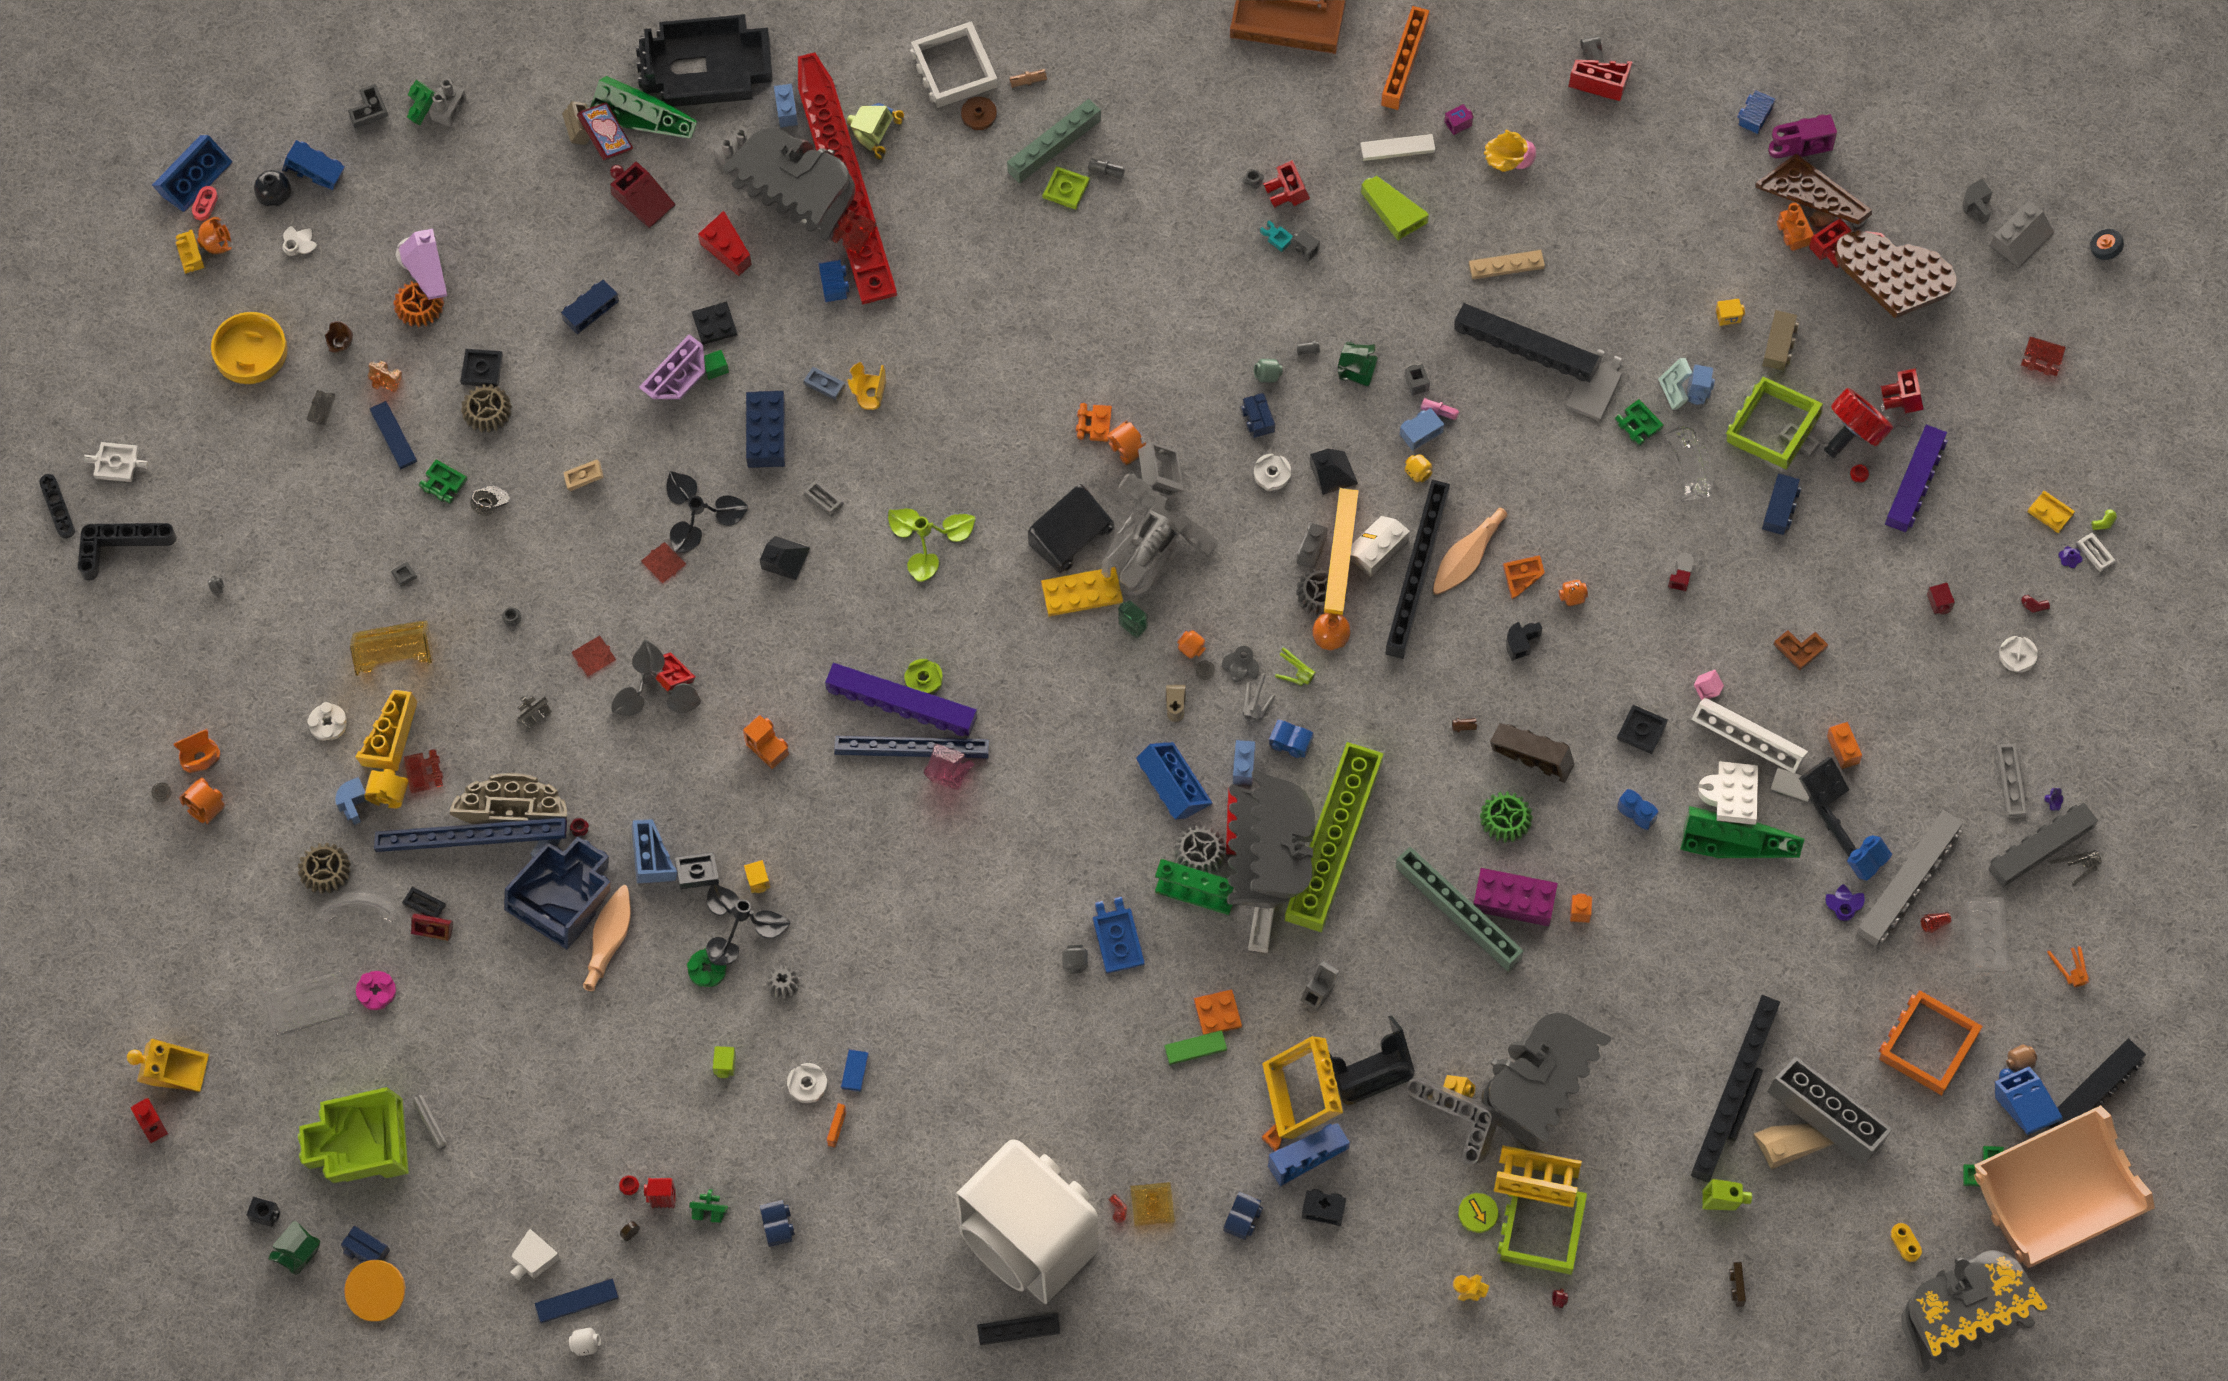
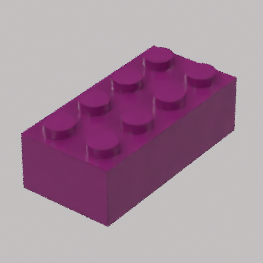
(1515, 896)

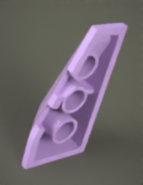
(422, 260)

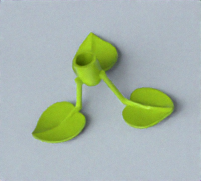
(904, 521)

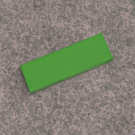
(1195, 1047)

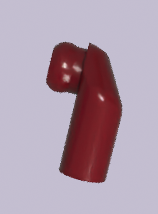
(2033, 605)

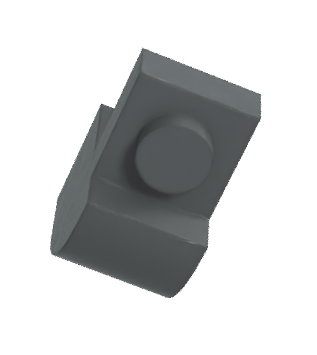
(1975, 199)
(1321, 986)

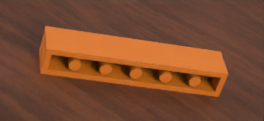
(1405, 58)

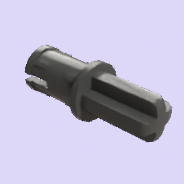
(1106, 167)

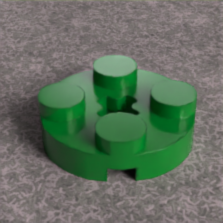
(705, 978)

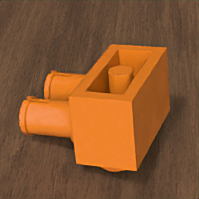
(1795, 227)

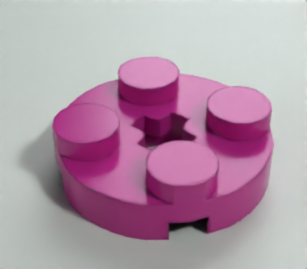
(368, 982)

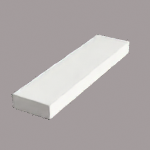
(1397, 147)

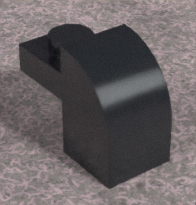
(1518, 637)

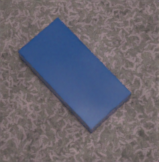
(854, 1070)

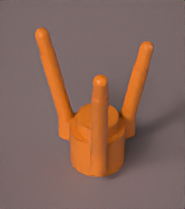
(2079, 975)

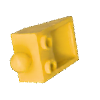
(175, 1066)

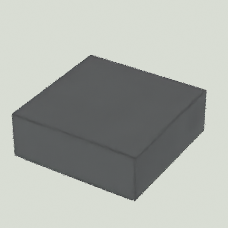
(404, 574)

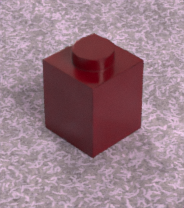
(1940, 598)

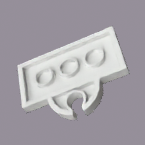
(1732, 792)

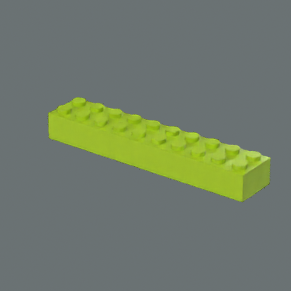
(1336, 834)

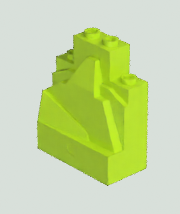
(357, 1137)

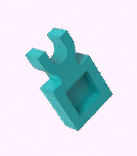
(1277, 237)

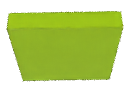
(1066, 187)

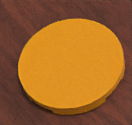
(374, 1290)

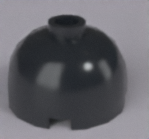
(272, 188)

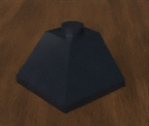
(1332, 470)
(784, 557)

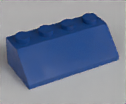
(191, 172)
(1173, 780)

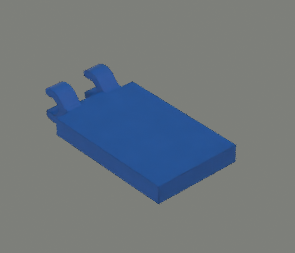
(1117, 937)

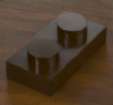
(1738, 1292)

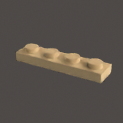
(1506, 264)

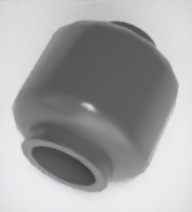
(1075, 958)

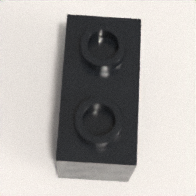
(1313, 1209)

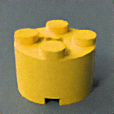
(386, 788)

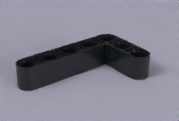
(118, 538)

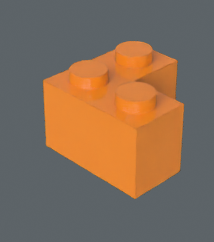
(762, 741)

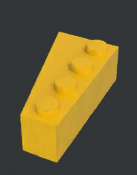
(390, 732)

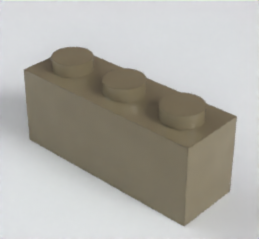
(1780, 340)

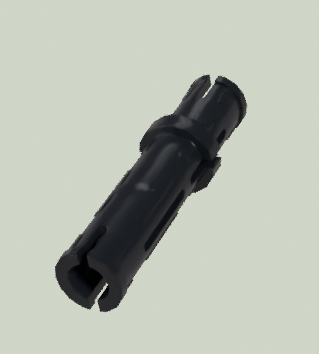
(1835, 826)

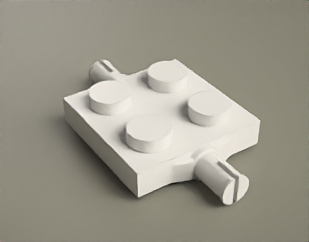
(116, 462)

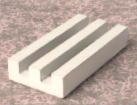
(2091, 557)

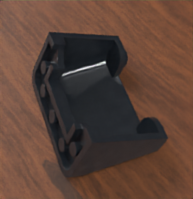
(1068, 528)

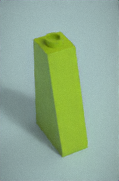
(1393, 208)

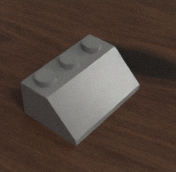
(2022, 234)

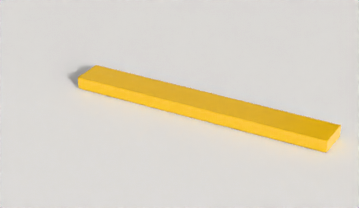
(1341, 551)

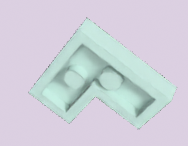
(1672, 383)

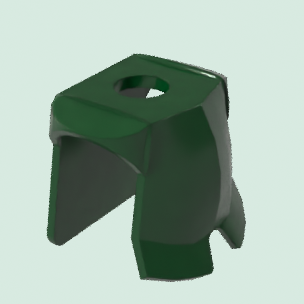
(1357, 363)
(294, 1248)

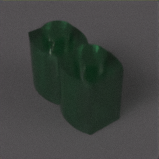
(1132, 618)

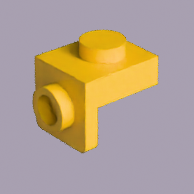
(1460, 1085)

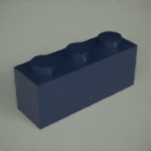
(590, 306)
(1781, 504)

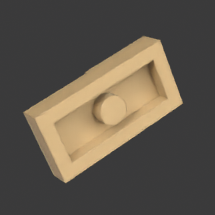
(583, 475)

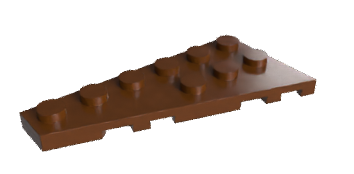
(1808, 186)

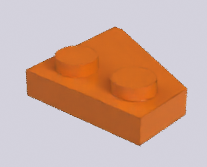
(1522, 574)

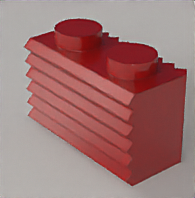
(660, 1192)

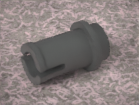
(1307, 348)

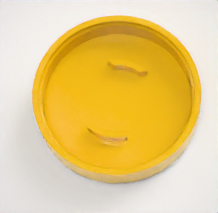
(249, 348)

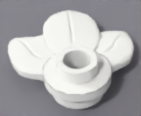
(300, 240)

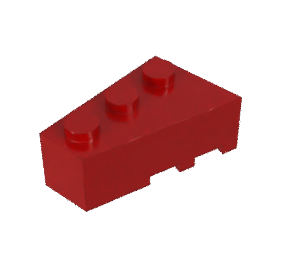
(1600, 78)
(725, 244)

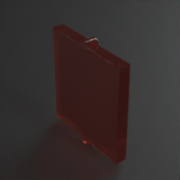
(663, 562)
(593, 656)

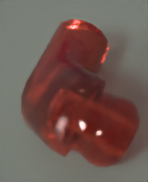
(1120, 1208)

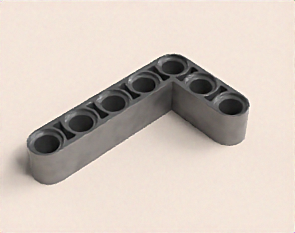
(1460, 1110)

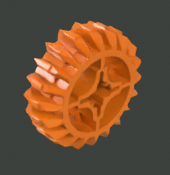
(407, 307)

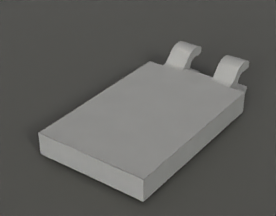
(1593, 397)

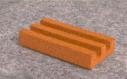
(836, 1125)

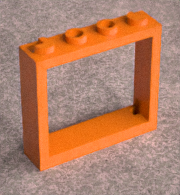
(1914, 1072)

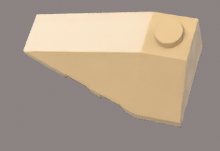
(1789, 1143)

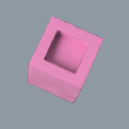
(1708, 685)

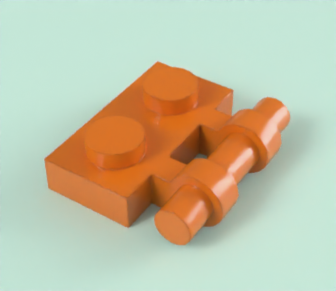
(1099, 424)

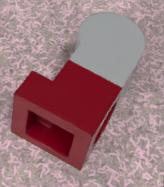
(1683, 566)

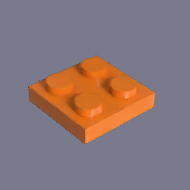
(1217, 1012)

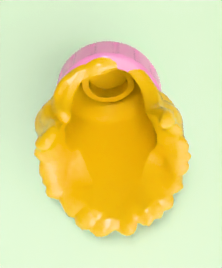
(1510, 152)

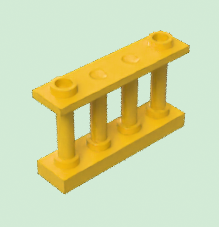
(1536, 1189)

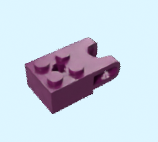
(1804, 137)

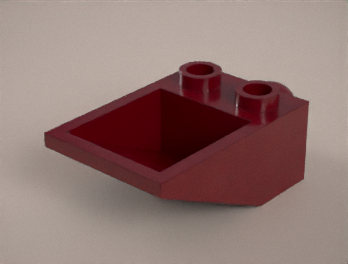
(640, 193)

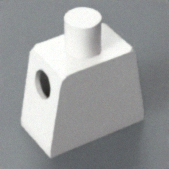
(533, 1256)

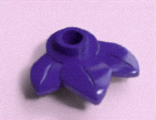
(1844, 900)

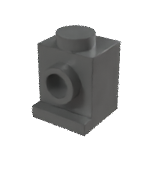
(1305, 244)
(1421, 384)

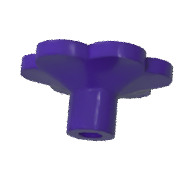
(2070, 557)
(2055, 799)

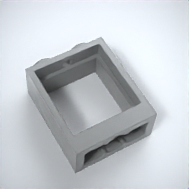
(1172, 481)

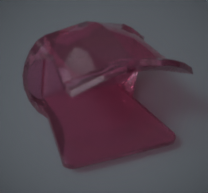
(946, 768)

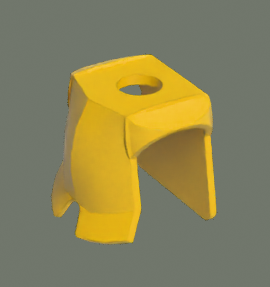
(863, 382)

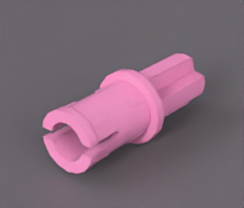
(1440, 409)

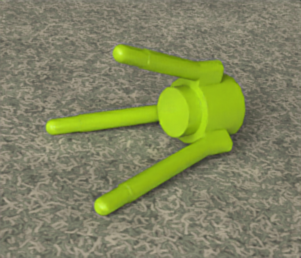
(1304, 673)

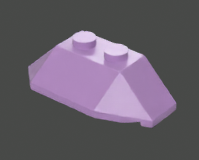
(677, 372)

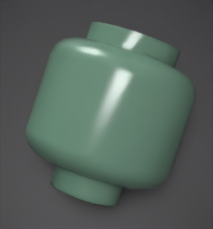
(1267, 370)

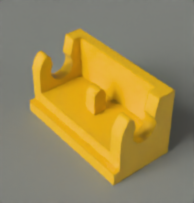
(189, 252)

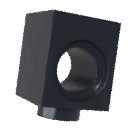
(257, 1206)

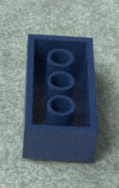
(765, 429)

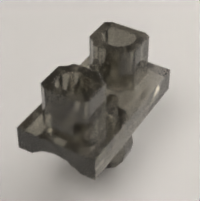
(321, 407)
(527, 718)

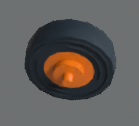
(2107, 244)

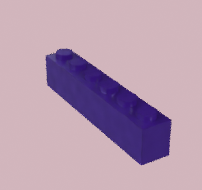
(1916, 477)

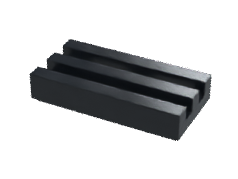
(414, 890)

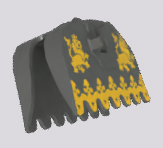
(1968, 1305)

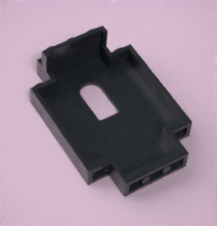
(732, 55)

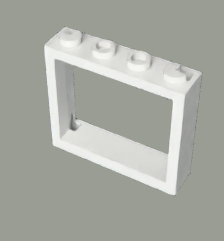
(961, 92)

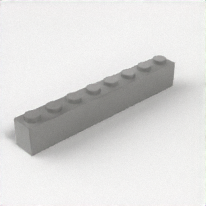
(1909, 878)

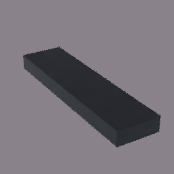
(1018, 1329)

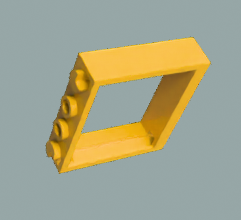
(1279, 1093)

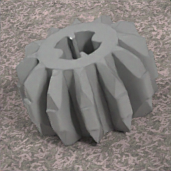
(780, 987)

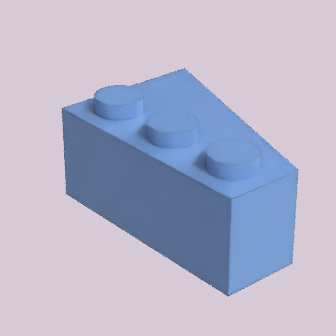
(650, 855)

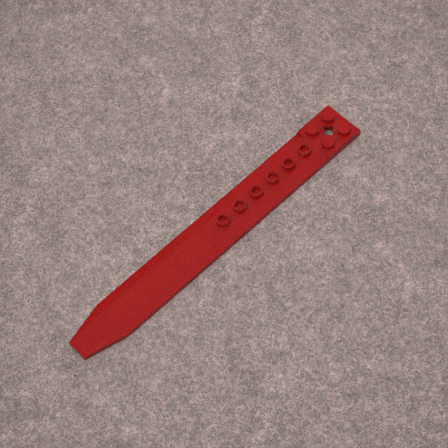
(831, 132)

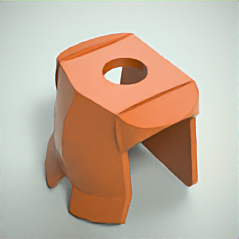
(194, 744)

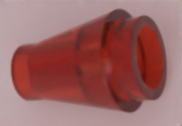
(1933, 922)

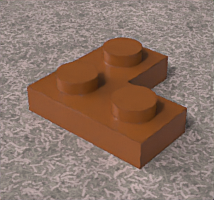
(1800, 653)

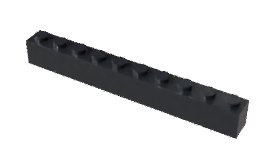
(1417, 569)
(1735, 1089)

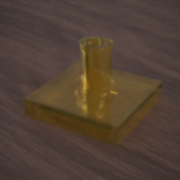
(1152, 1204)

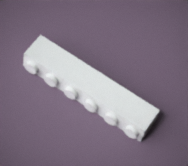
(1749, 735)

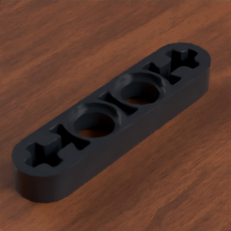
(57, 506)

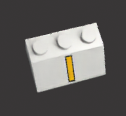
(1378, 544)

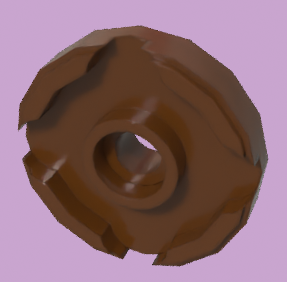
(976, 120)

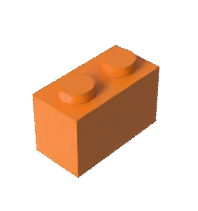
(1844, 745)

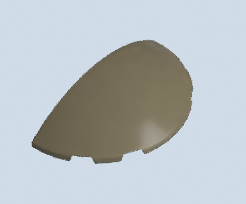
(508, 799)

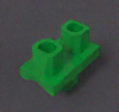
(699, 1208)

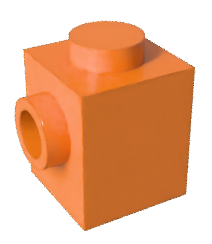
(1581, 908)

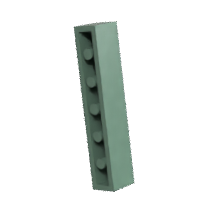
(1054, 141)

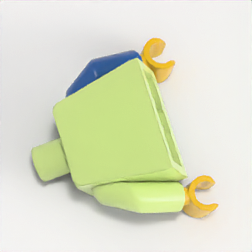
(871, 124)

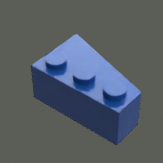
(313, 165)

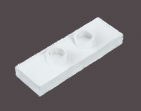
(1261, 929)

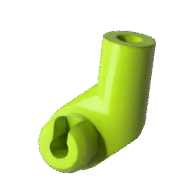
(2107, 521)

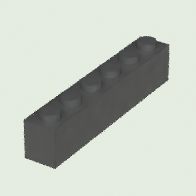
(2043, 844)

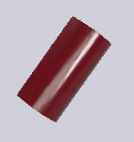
(431, 927)

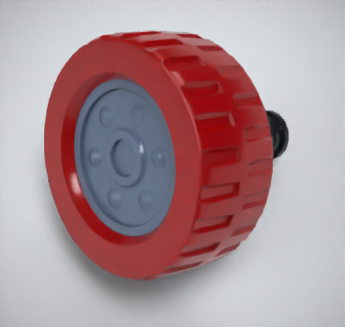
(1859, 419)

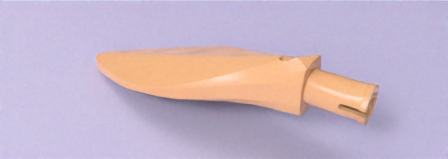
(1466, 554)
(608, 935)

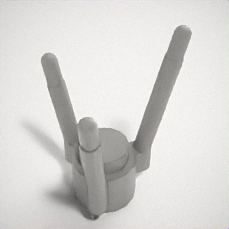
(1252, 711)

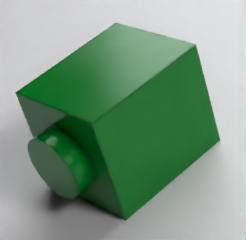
(715, 365)

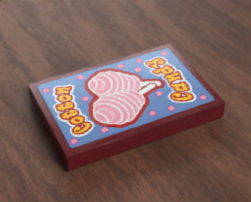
(605, 131)

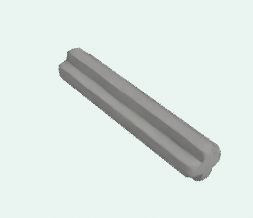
(429, 1122)

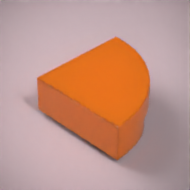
(1272, 1139)

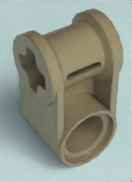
(1175, 700)

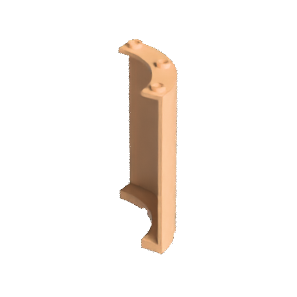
(2062, 1188)

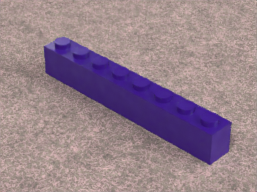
(901, 699)

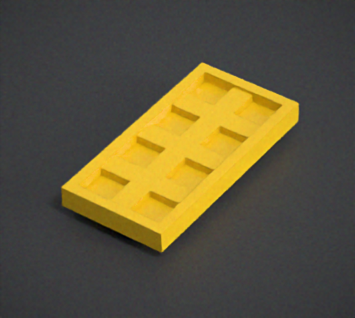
(1081, 592)

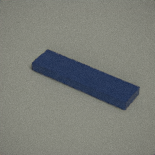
(393, 435)
(576, 1300)

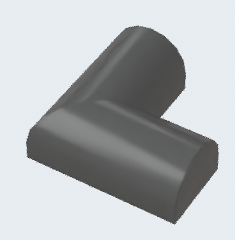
(371, 110)

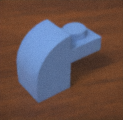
(348, 796)

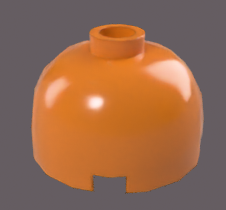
(213, 233)
(1331, 631)

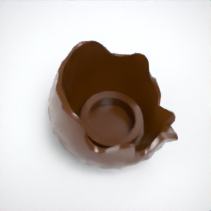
(338, 337)

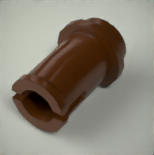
(1464, 724)

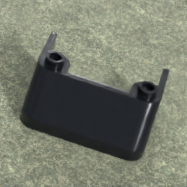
(1376, 1072)

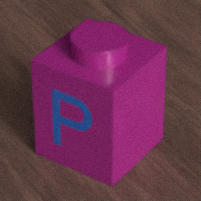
(1458, 119)

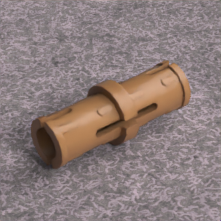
(1028, 78)

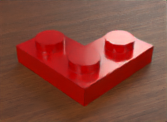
(673, 673)

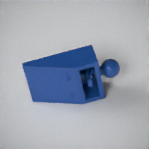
(2026, 1099)

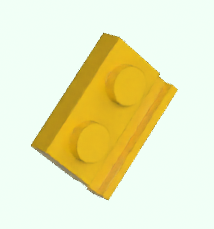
(2051, 511)

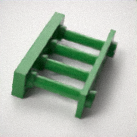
(1193, 886)

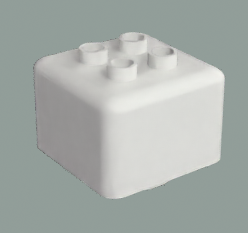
(1028, 1221)

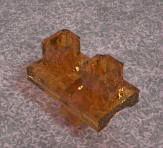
(382, 377)

